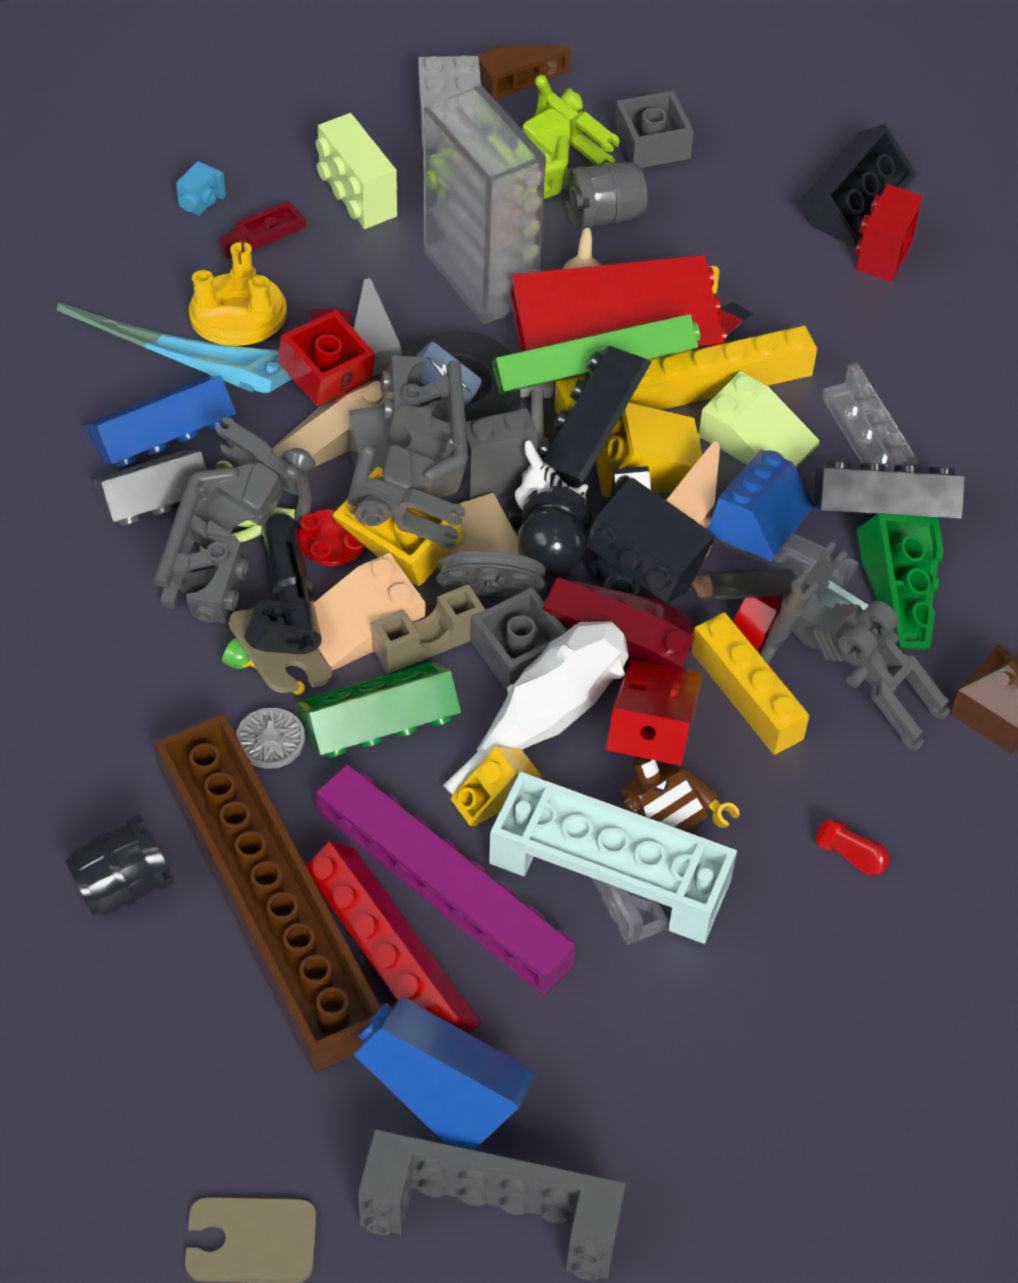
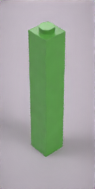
(571, 357)

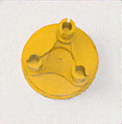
(236, 305)

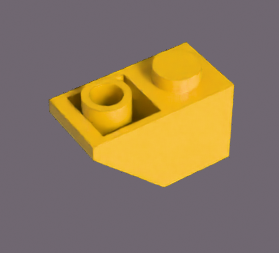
(491, 783)

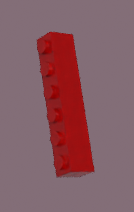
(386, 935)

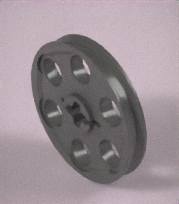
(491, 573)

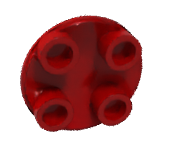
(327, 540)

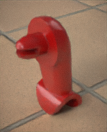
(865, 855)

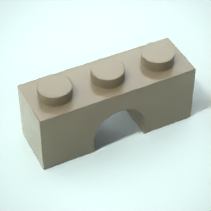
(404, 642)

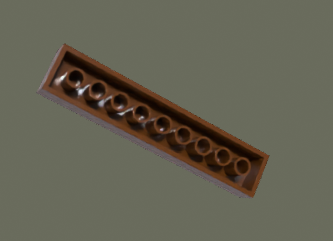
(269, 890)

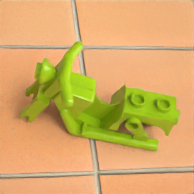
(561, 122)

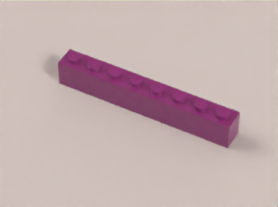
(446, 879)

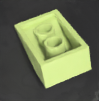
(753, 418)

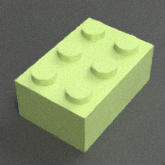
(357, 171)

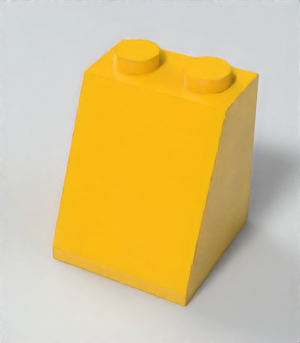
(652, 439)

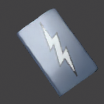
(436, 365)

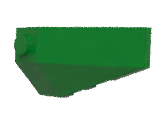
(902, 567)

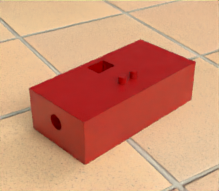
(654, 712)

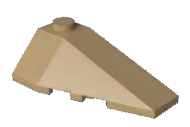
(327, 428)

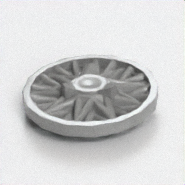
(271, 737)

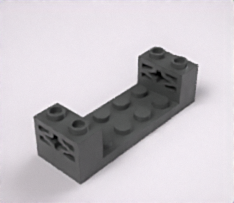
(517, 1186)

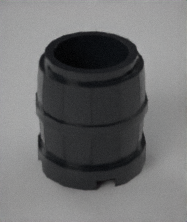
(118, 868)

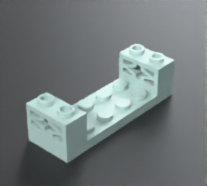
(614, 849)

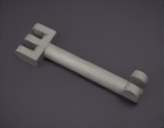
(537, 397)

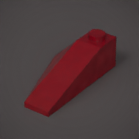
(651, 626)

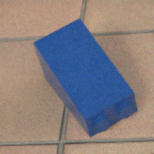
(442, 1073)

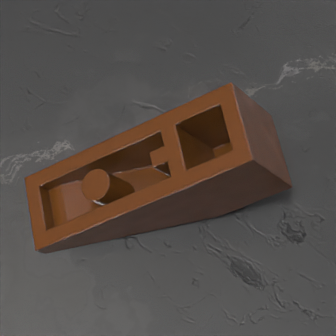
(516, 67)

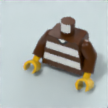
(672, 796)

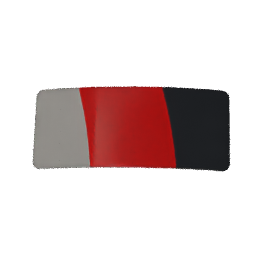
(733, 316)

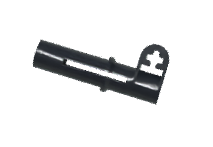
(290, 618)

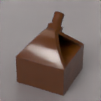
(990, 699)

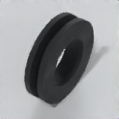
(476, 354)

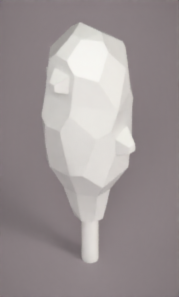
(553, 691)

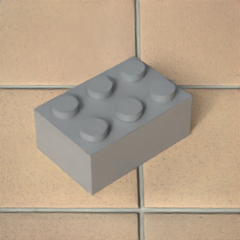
(444, 78)

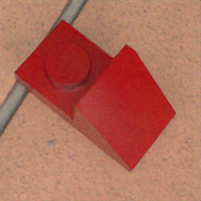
(757, 617)

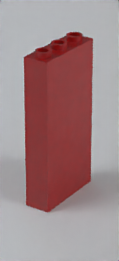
(613, 297)

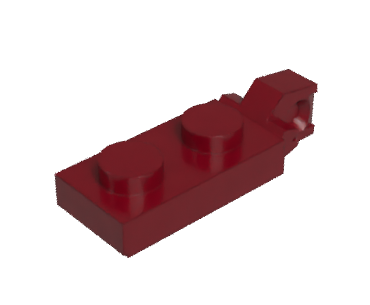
(264, 228)

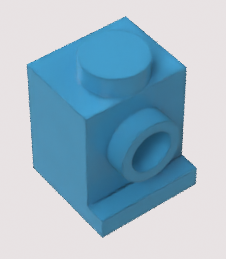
(200, 188)

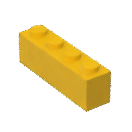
(749, 683)

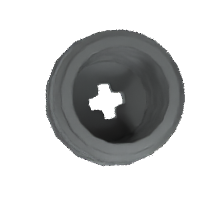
(605, 194)

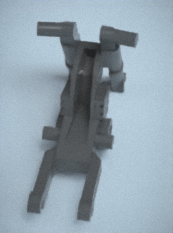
(859, 638)

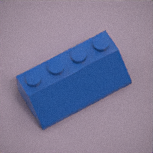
(160, 420)
(762, 506)

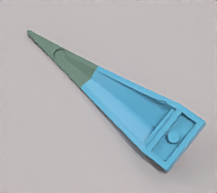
(237, 365)

